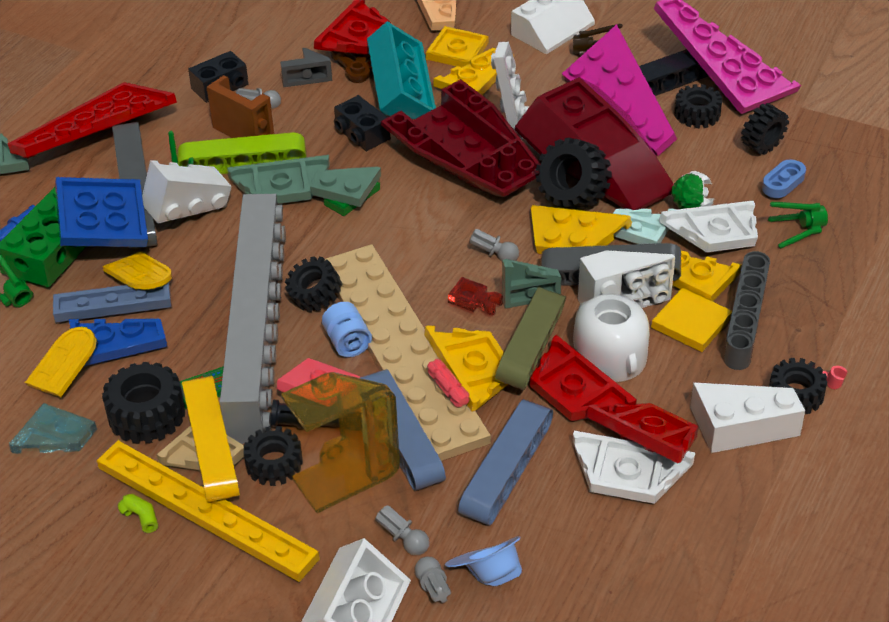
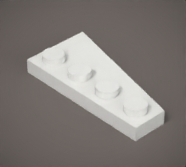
(508, 84)

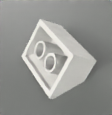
(549, 22)
(358, 587)

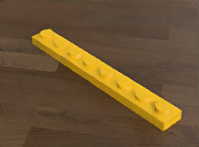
(218, 517)

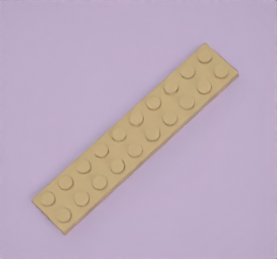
(403, 349)

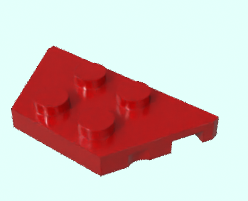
(351, 29)
(575, 383)
(650, 427)

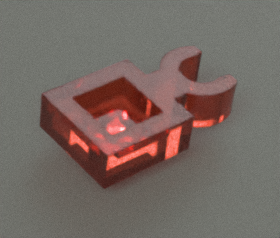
(472, 294)

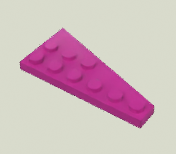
(725, 59)
(617, 74)

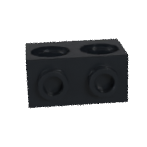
(212, 69)
(361, 123)

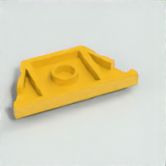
(574, 228)
(471, 359)

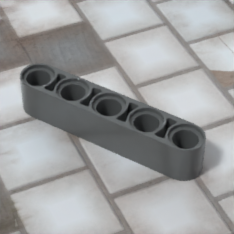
(567, 259)
(746, 310)

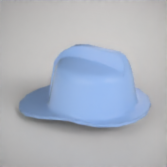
(492, 564)

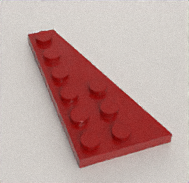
(98, 114)

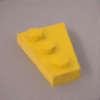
(705, 276)

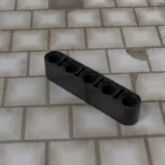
(672, 72)

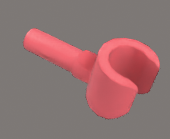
(835, 377)

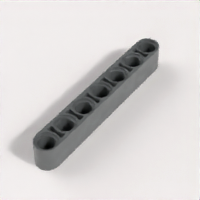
(132, 166)

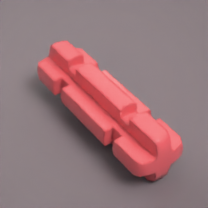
(448, 383)

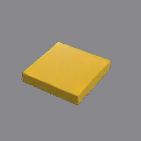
(456, 46)
(691, 319)

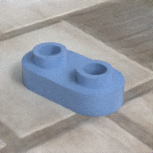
(783, 178)

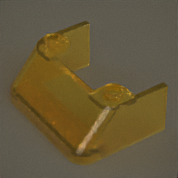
(368, 440)

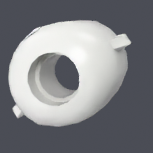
(613, 335)

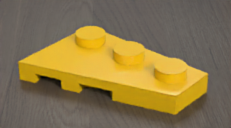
(476, 74)

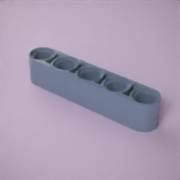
(417, 455)
(505, 462)

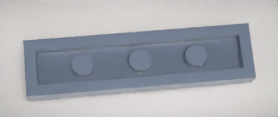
(109, 302)

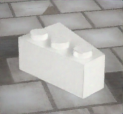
(183, 191)
(745, 414)

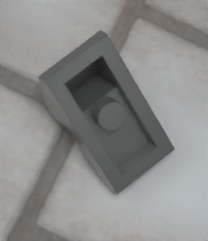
(309, 70)

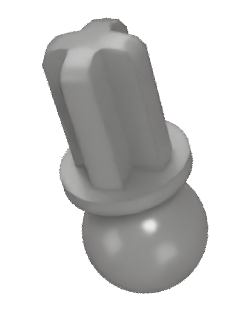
(252, 94)
(504, 250)
(414, 541)
(432, 578)

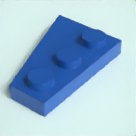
(123, 338)

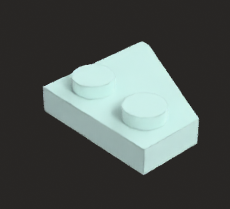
(644, 227)

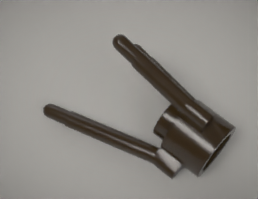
(583, 42)

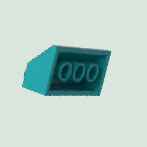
(400, 72)

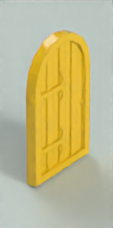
(139, 271)
(63, 361)

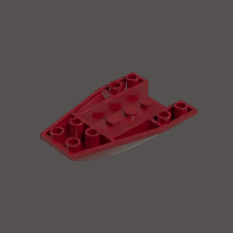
(590, 115)
(468, 141)

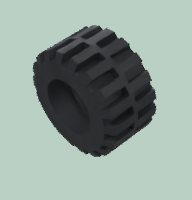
(554, 170)
(143, 402)

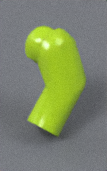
(144, 509)

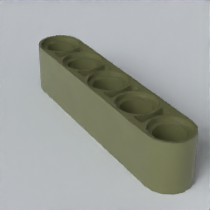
(530, 338)

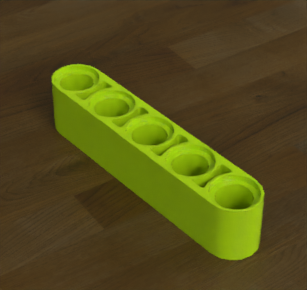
(242, 150)

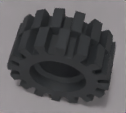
(698, 106)
(764, 128)
(305, 275)
(801, 374)
(273, 442)

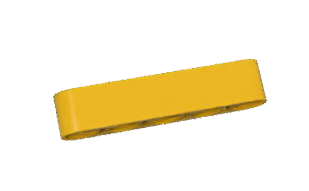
(210, 439)

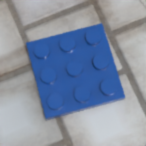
(100, 212)

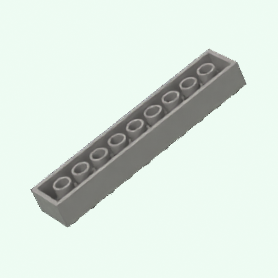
(252, 317)

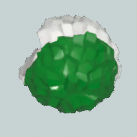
(690, 191)

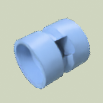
(346, 329)

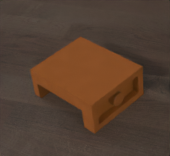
(236, 114)

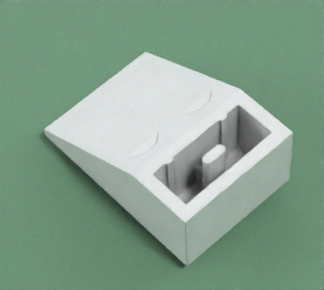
(635, 275)

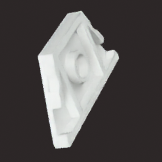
(715, 226)
(626, 468)

